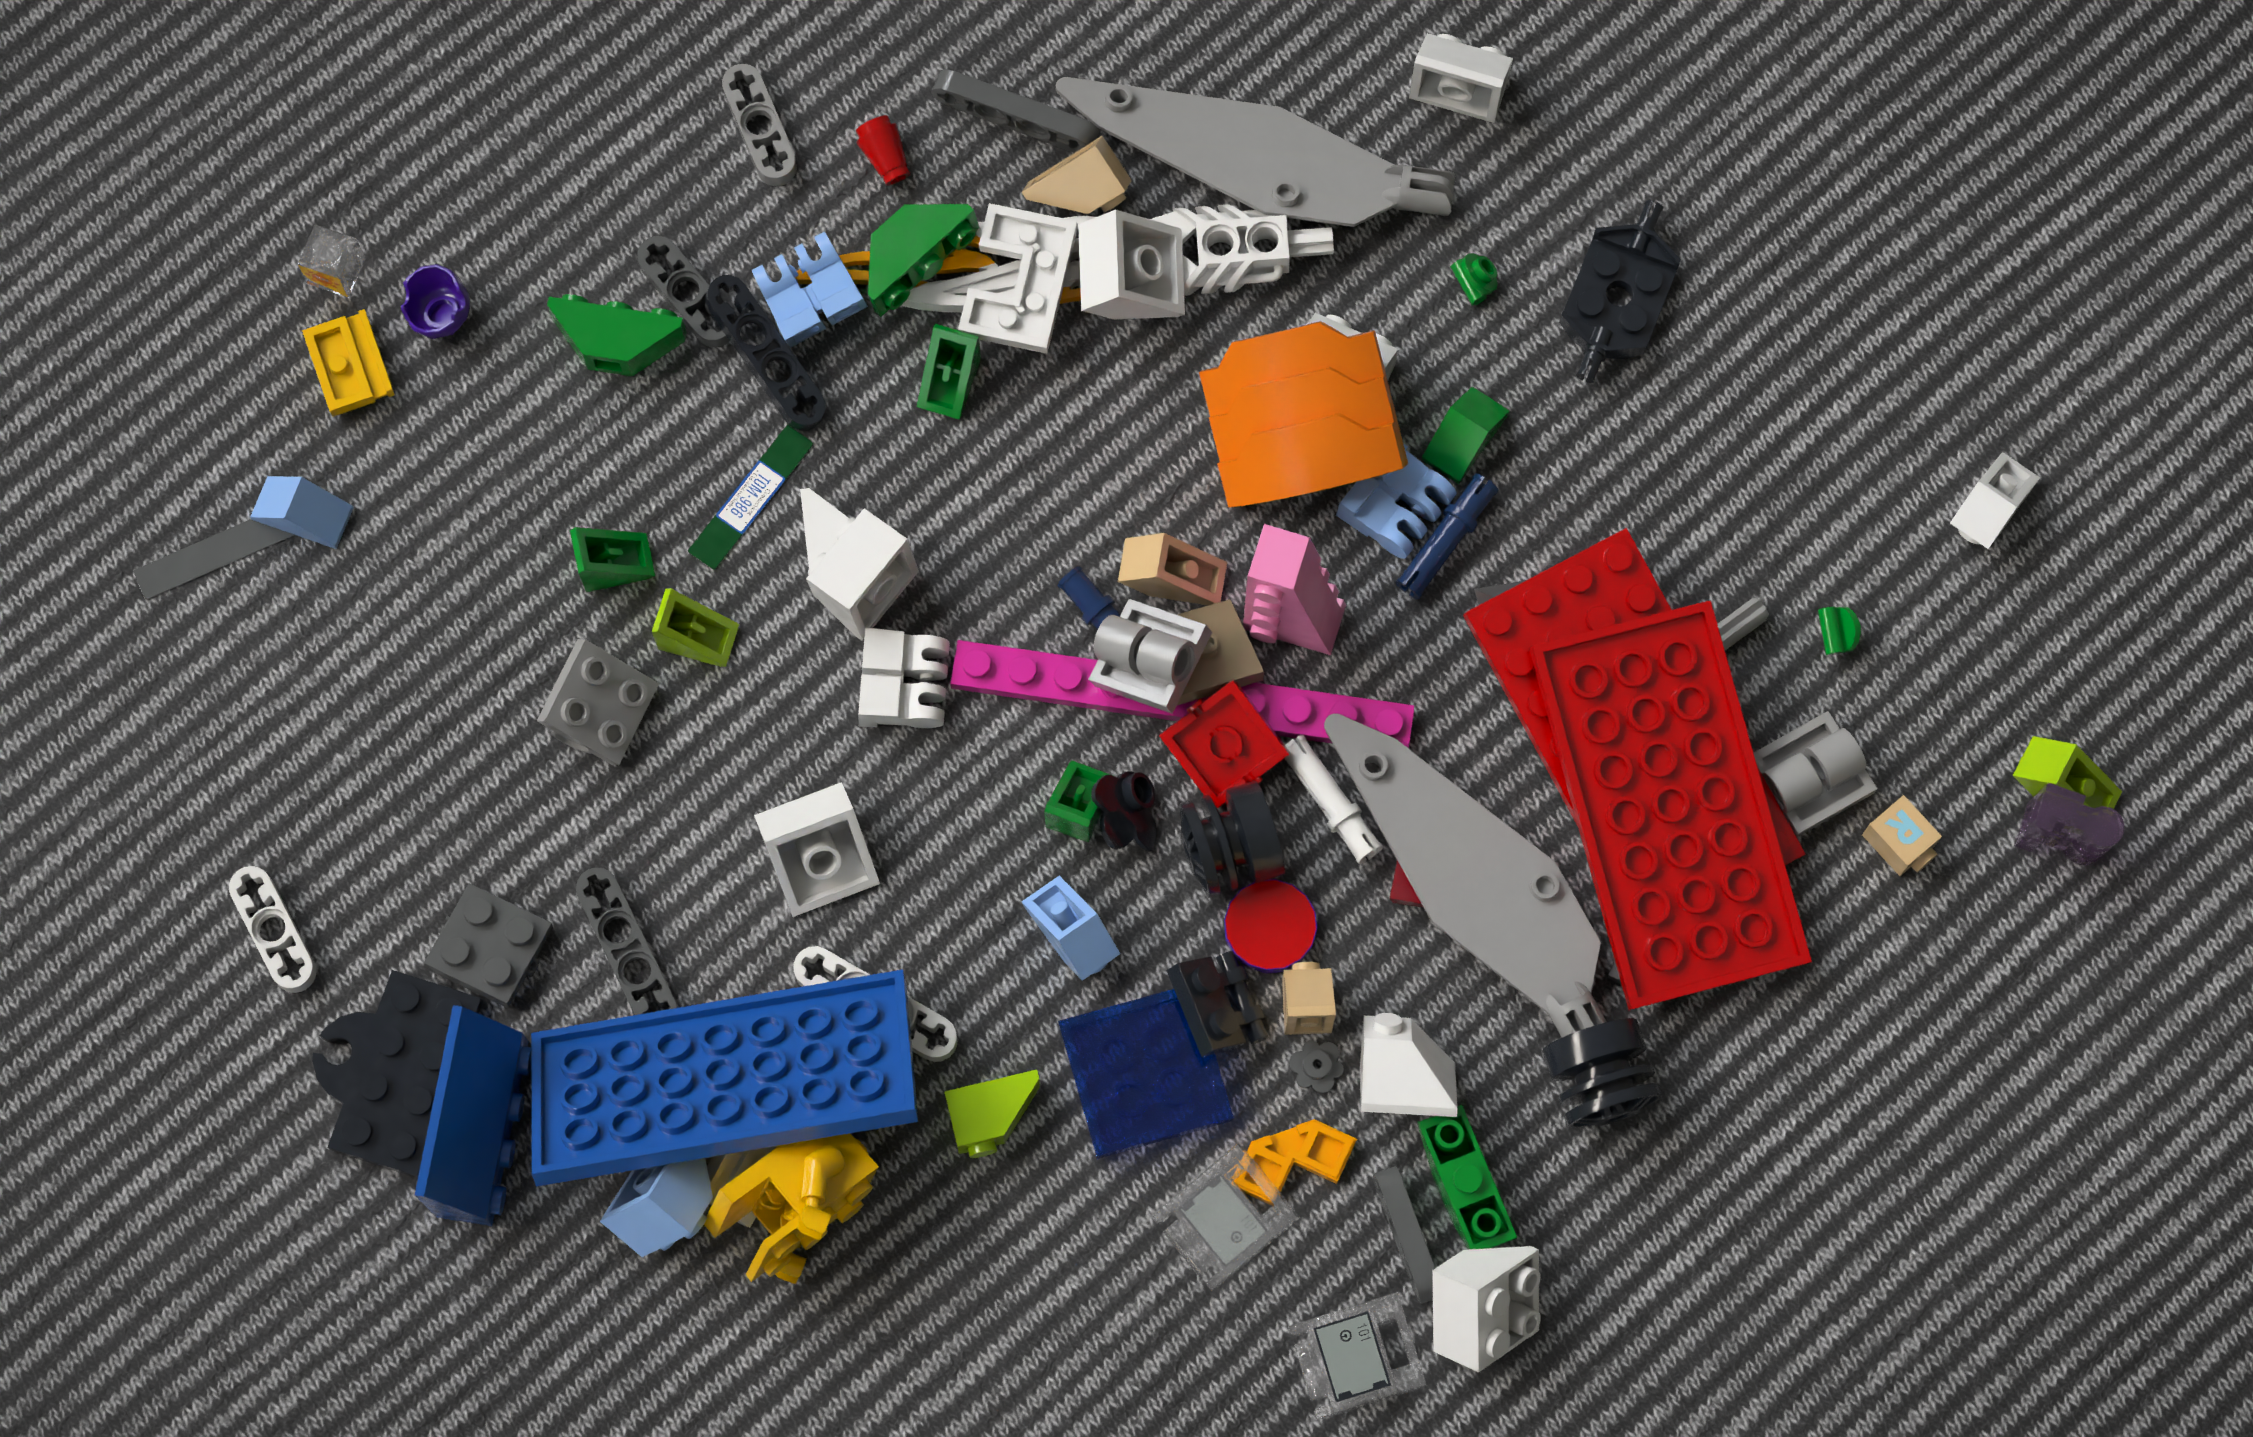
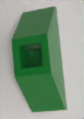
(913, 249)
(614, 335)
(1465, 1181)

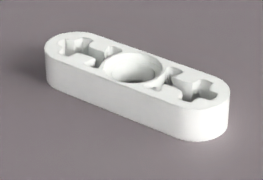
(268, 894)

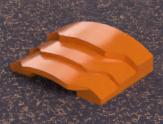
(1301, 414)

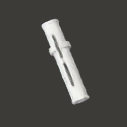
(1342, 815)

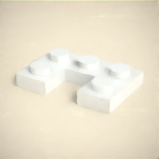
(1045, 252)

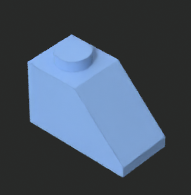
(1071, 928)

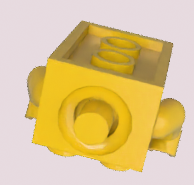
(795, 1198)

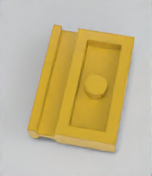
(348, 363)

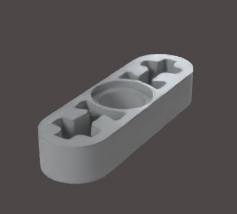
(737, 102)

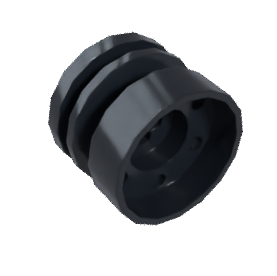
(1231, 839)
(1602, 1073)

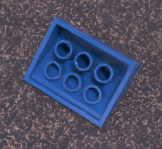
(473, 1119)

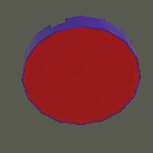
(1270, 926)

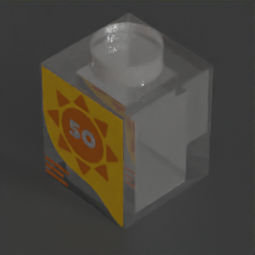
(331, 261)

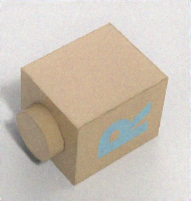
(1903, 837)

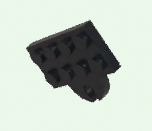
(391, 1071)

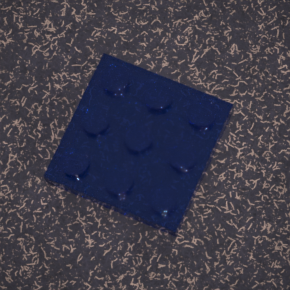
(1142, 1074)

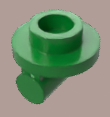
(1476, 277)
(1839, 629)

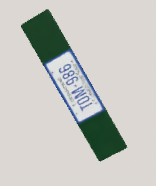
(750, 497)

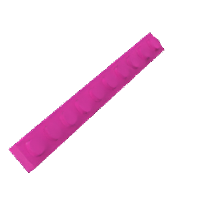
(1066, 682)

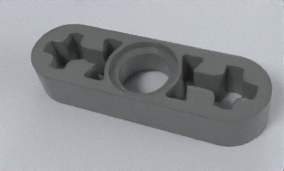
(657, 275)
(1406, 1232)

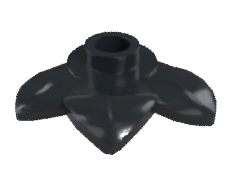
(1126, 809)

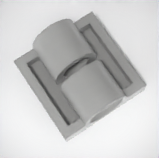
(1147, 654)
(597, 702)
(1815, 772)

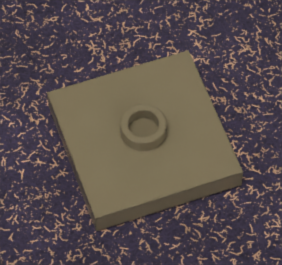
(1225, 655)

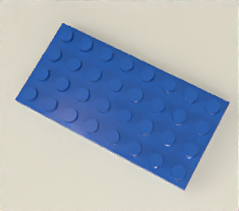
(721, 1078)

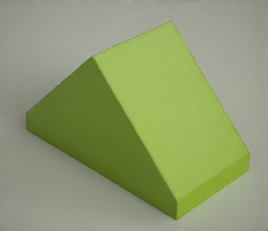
(693, 630)

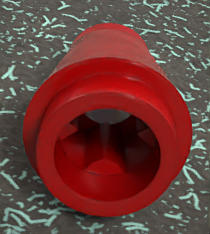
(883, 148)

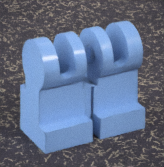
(799, 308)
(1373, 507)

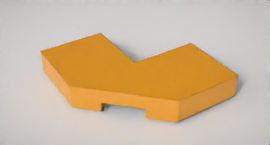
(1307, 1145)

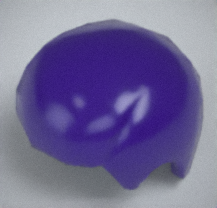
(435, 301)

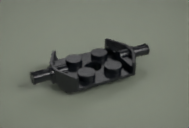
(1627, 259)

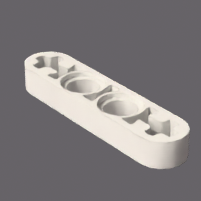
(932, 1020)

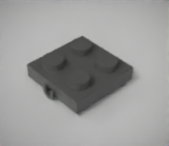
(488, 945)

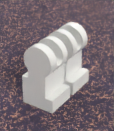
(886, 661)

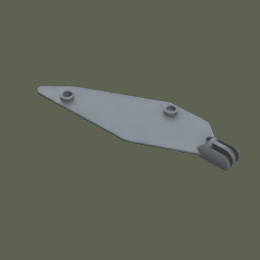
(1260, 154)
(1478, 876)

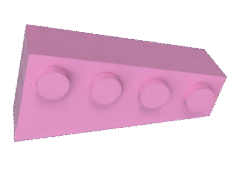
(1291, 593)

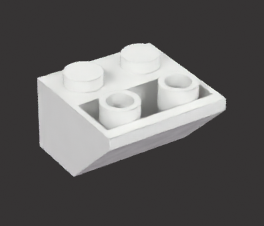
(1485, 1304)

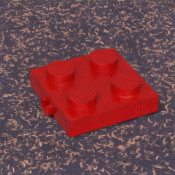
(1224, 742)

